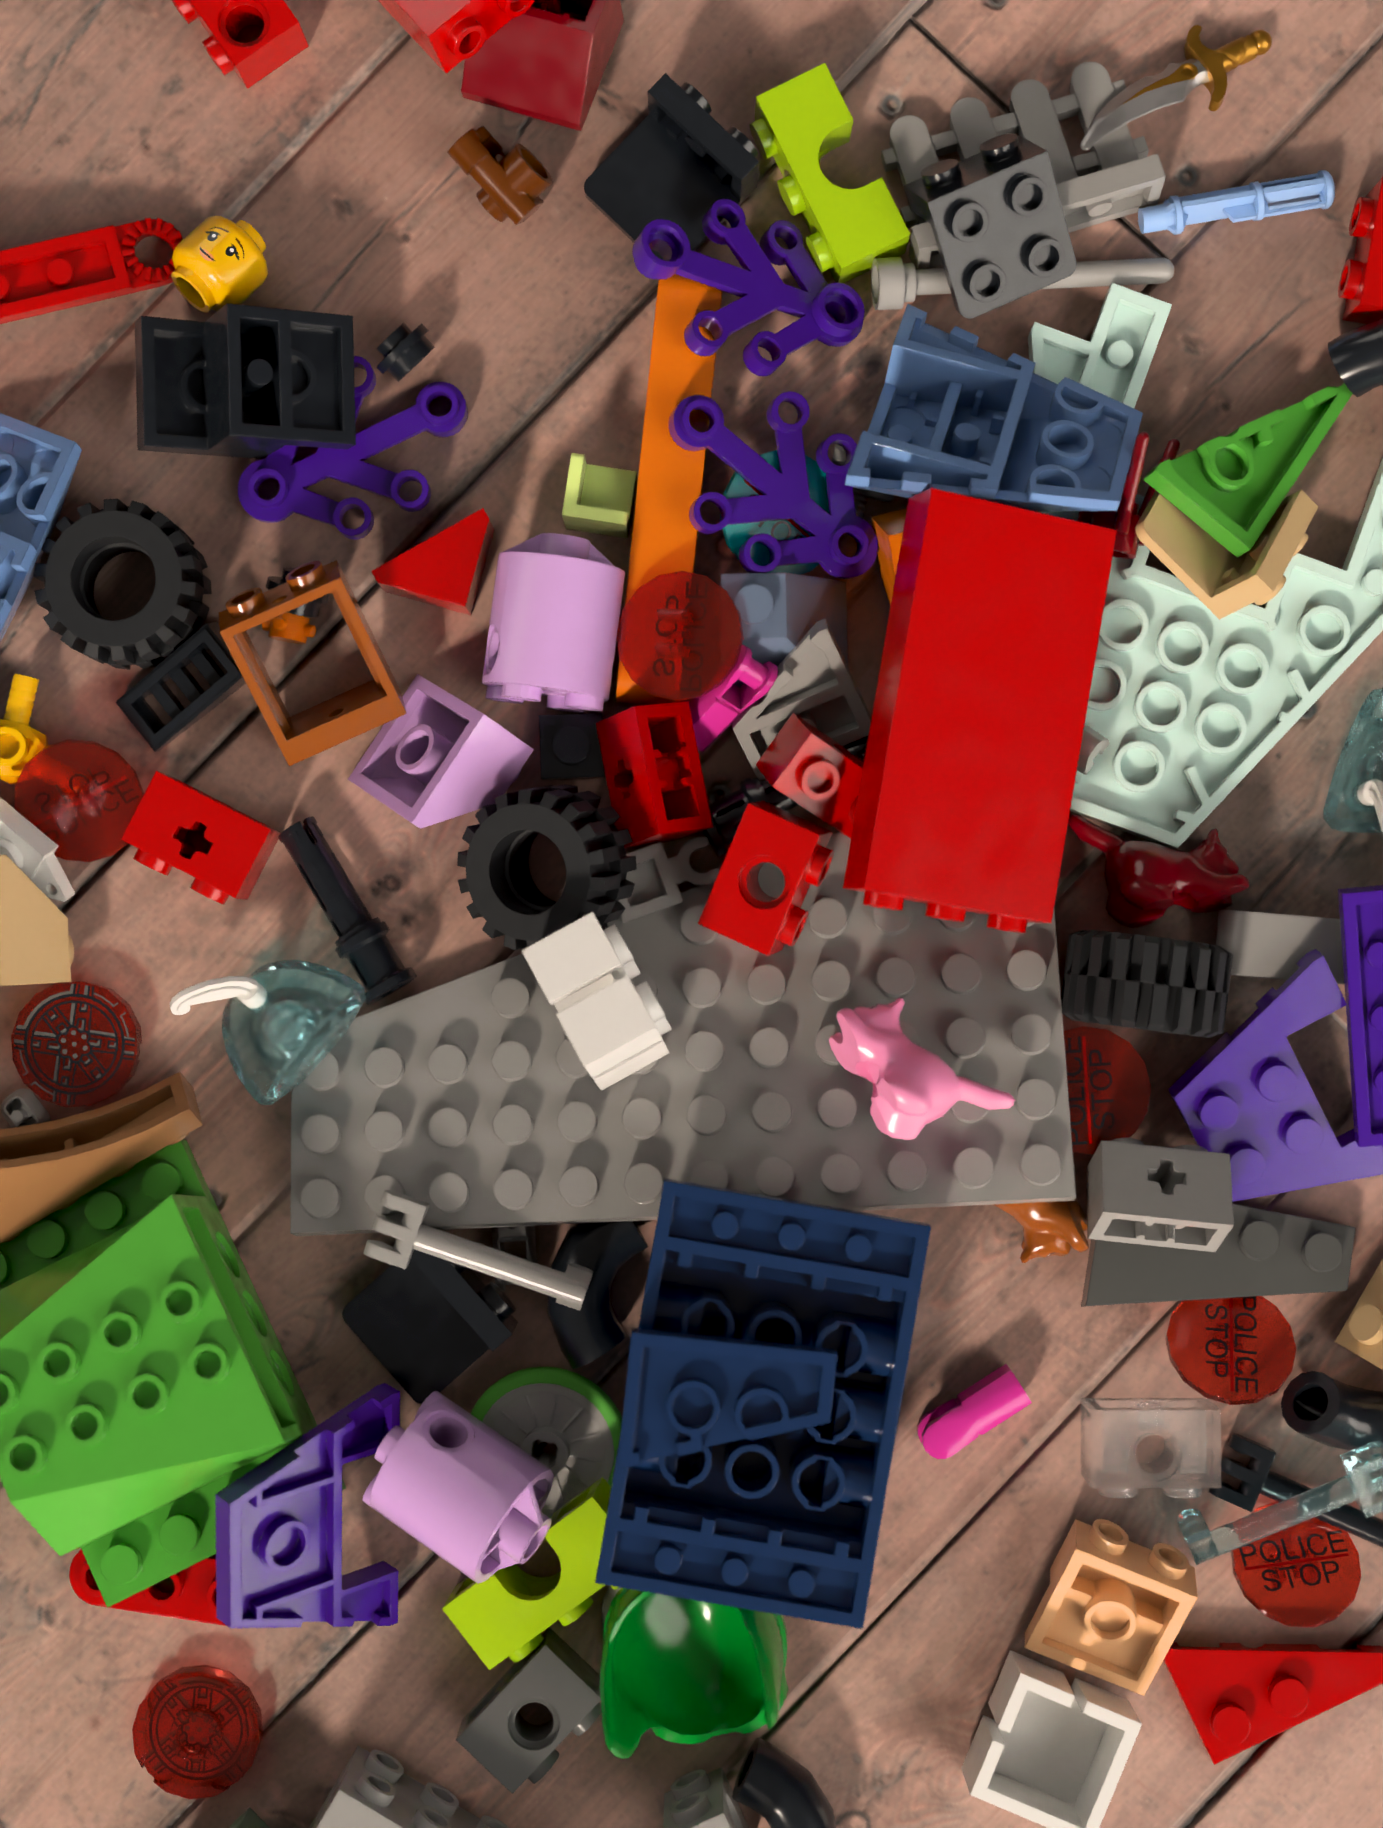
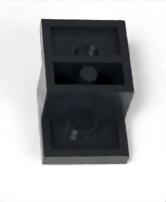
(245, 382)

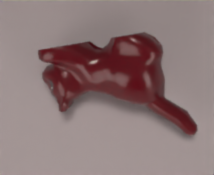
(1150, 878)

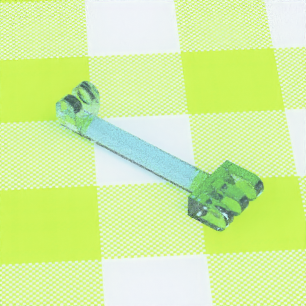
(1360, 1484)

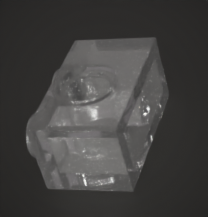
(1117, 1425)

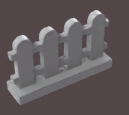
(1091, 186)

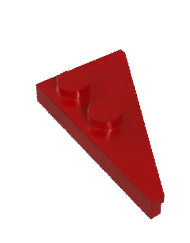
(1252, 1694)

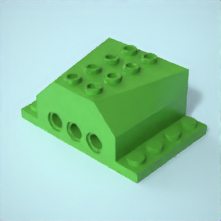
(136, 1374)

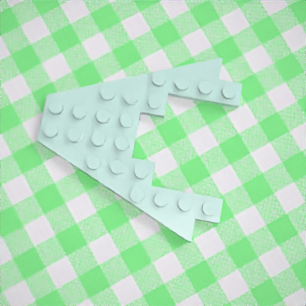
(1171, 684)

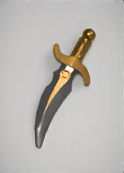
(1177, 81)

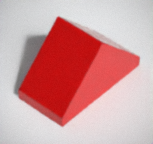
(444, 567)

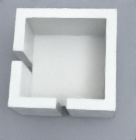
(603, 1014)
(1051, 1746)

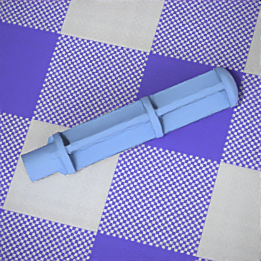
(1240, 203)

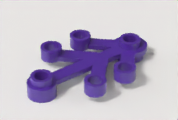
(757, 285)
(348, 464)
(783, 492)

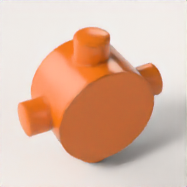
(290, 628)

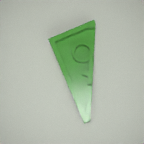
(1243, 477)

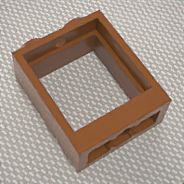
(335, 718)

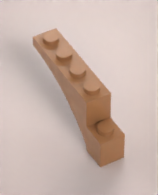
(62, 1159)

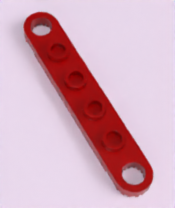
(80, 269)

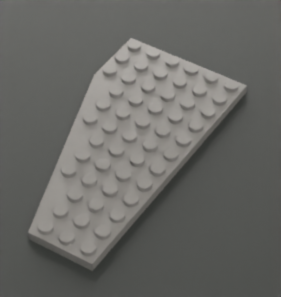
(498, 1123)

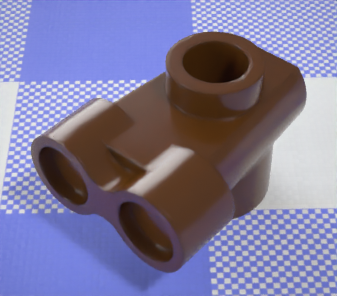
(507, 181)

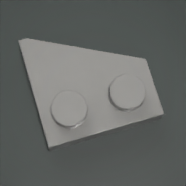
(814, 686)

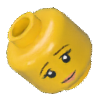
(219, 263)

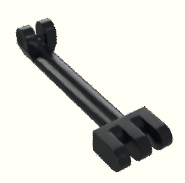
(1259, 1479)

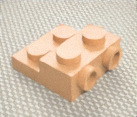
(1112, 1605)

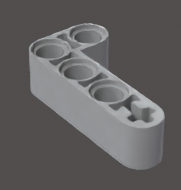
(1273, 943)

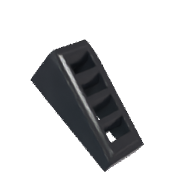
(174, 666)

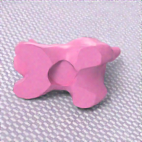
(907, 1080)

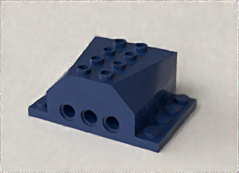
(797, 1513)

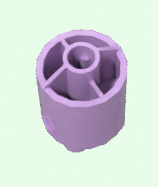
(553, 624)
(461, 1489)

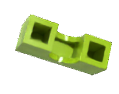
(847, 226)
(513, 1607)

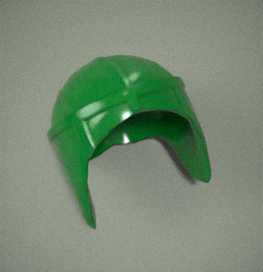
(688, 1670)

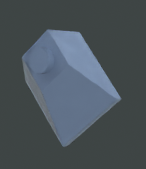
(783, 608)

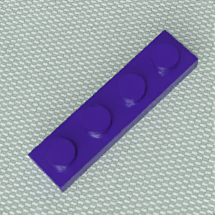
(1363, 981)

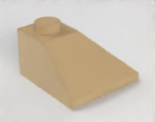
(32, 932)

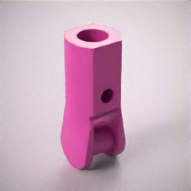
(724, 704)
(972, 1413)

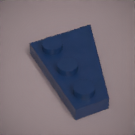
(718, 1390)

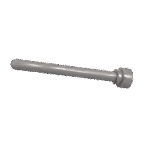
(900, 282)

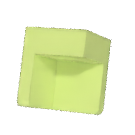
(598, 498)

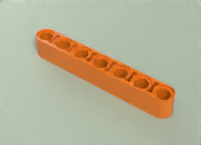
(667, 473)

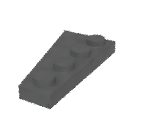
(1259, 1257)

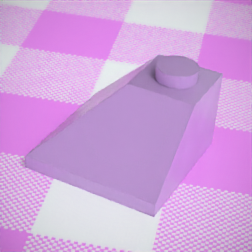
(439, 758)

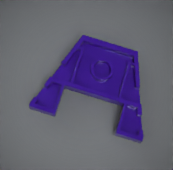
(1257, 1103)
(285, 1530)

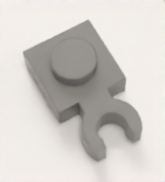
(658, 878)

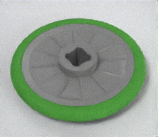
(557, 1409)

